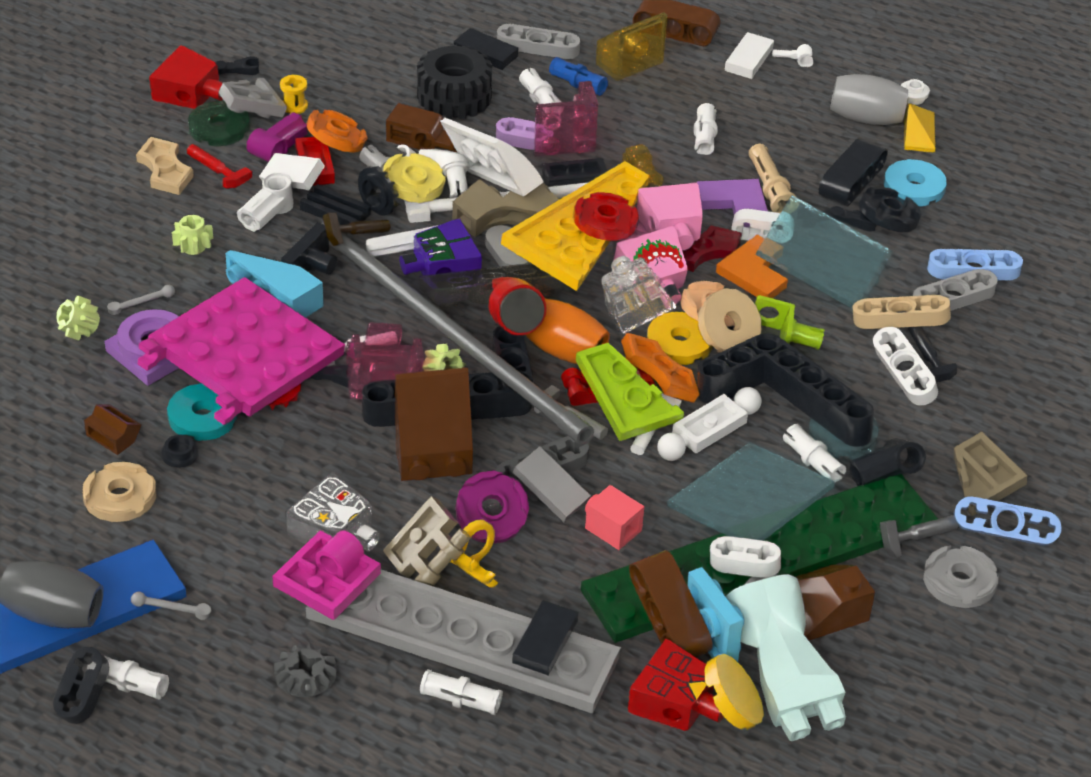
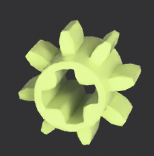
(192, 234)
(78, 318)
(442, 359)

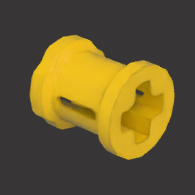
(294, 93)

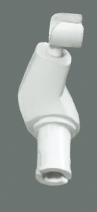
(452, 163)

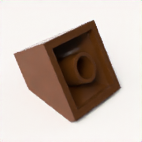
(835, 599)

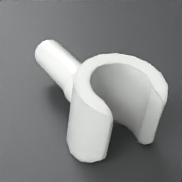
(802, 54)

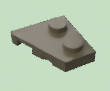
(986, 470)

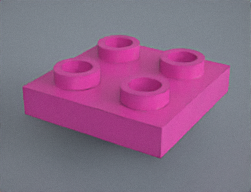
(328, 573)

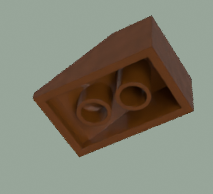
(433, 424)

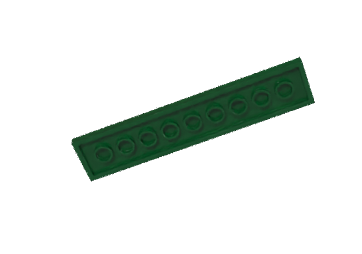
(818, 537)

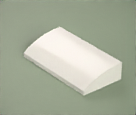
(493, 159)

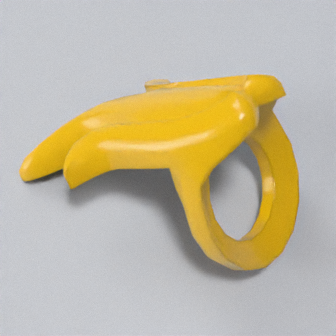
(471, 564)

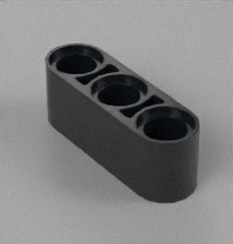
(853, 171)

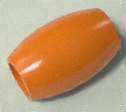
(567, 331)

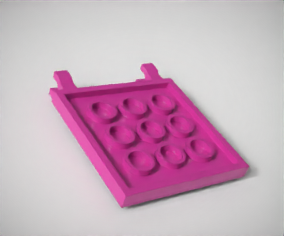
(243, 348)

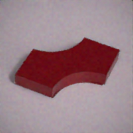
(713, 244)

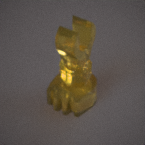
(641, 158)

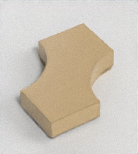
(167, 170)

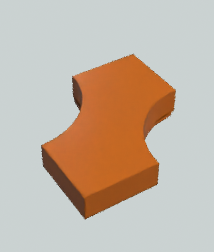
(672, 377)

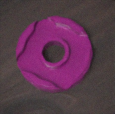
(498, 487)

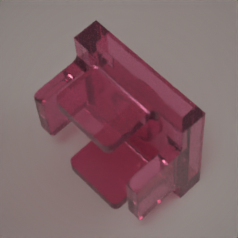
(380, 356)

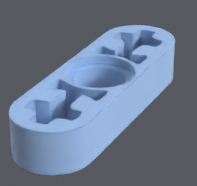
(944, 262)
(1019, 511)

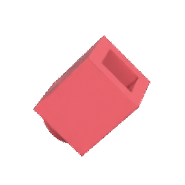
(614, 517)

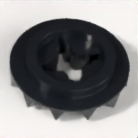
(368, 181)

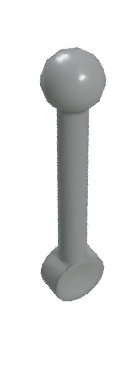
(116, 307)
(201, 611)

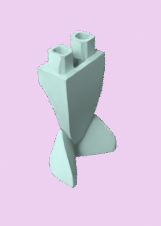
(790, 669)

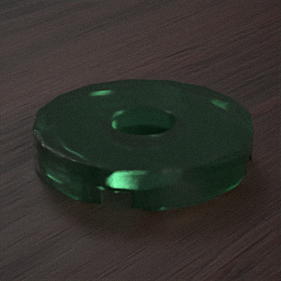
(202, 124)

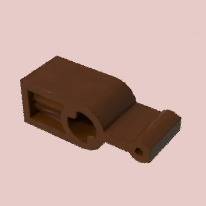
(417, 128)

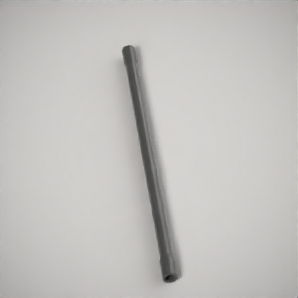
(566, 420)

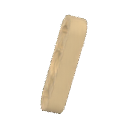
(920, 311)

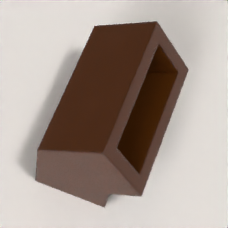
(111, 428)

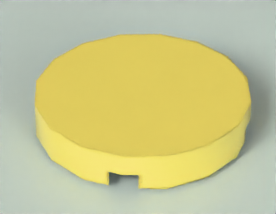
(415, 177)

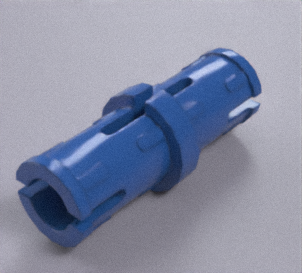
(576, 74)

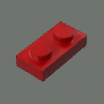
(314, 148)

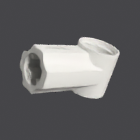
(272, 199)

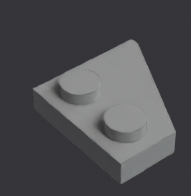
(252, 98)

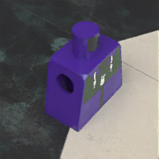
(442, 250)

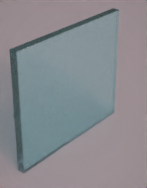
(824, 252)
(751, 493)

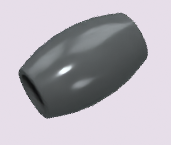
(51, 594)

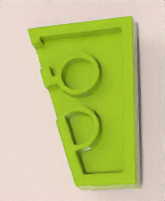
(623, 395)

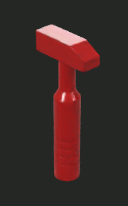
(232, 180)

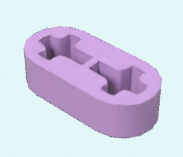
(516, 132)

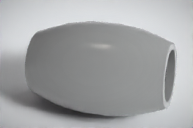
(869, 99)

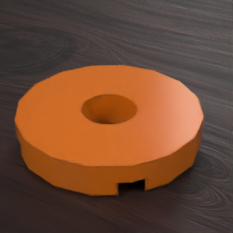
(336, 130)

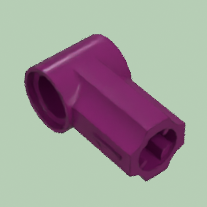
(278, 138)

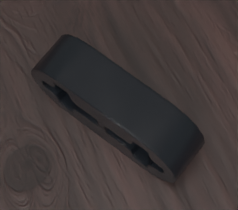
(81, 685)

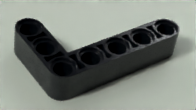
(795, 377)
(488, 393)

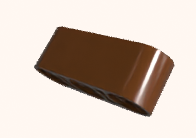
(684, 21)
(670, 603)

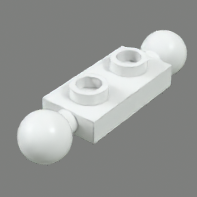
(709, 423)

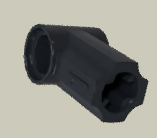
(886, 462)

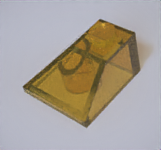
(633, 47)

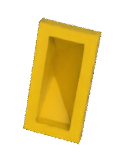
(919, 129)

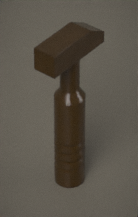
(334, 230)

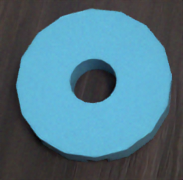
(931, 181)

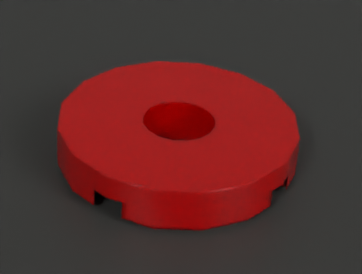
(618, 223)

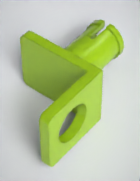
(785, 322)

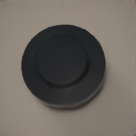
(179, 451)

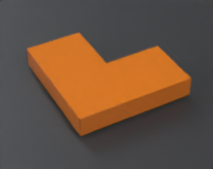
(752, 271)

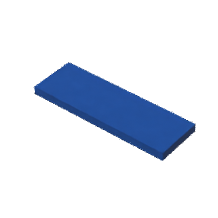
(128, 572)

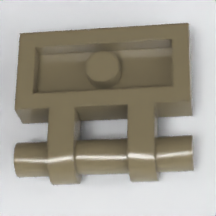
(420, 538)

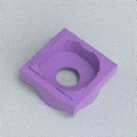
(125, 344)

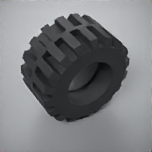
(454, 81)

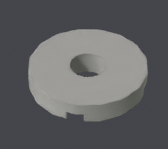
(956, 591)

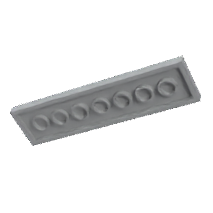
(473, 639)

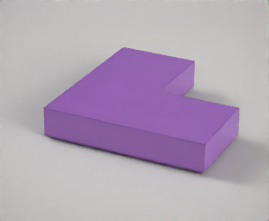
(732, 194)

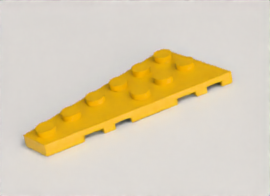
(554, 240)

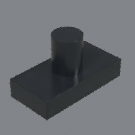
(312, 251)

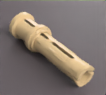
(775, 187)

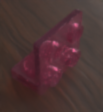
(567, 125)

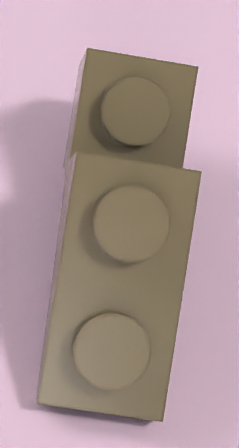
(484, 207)

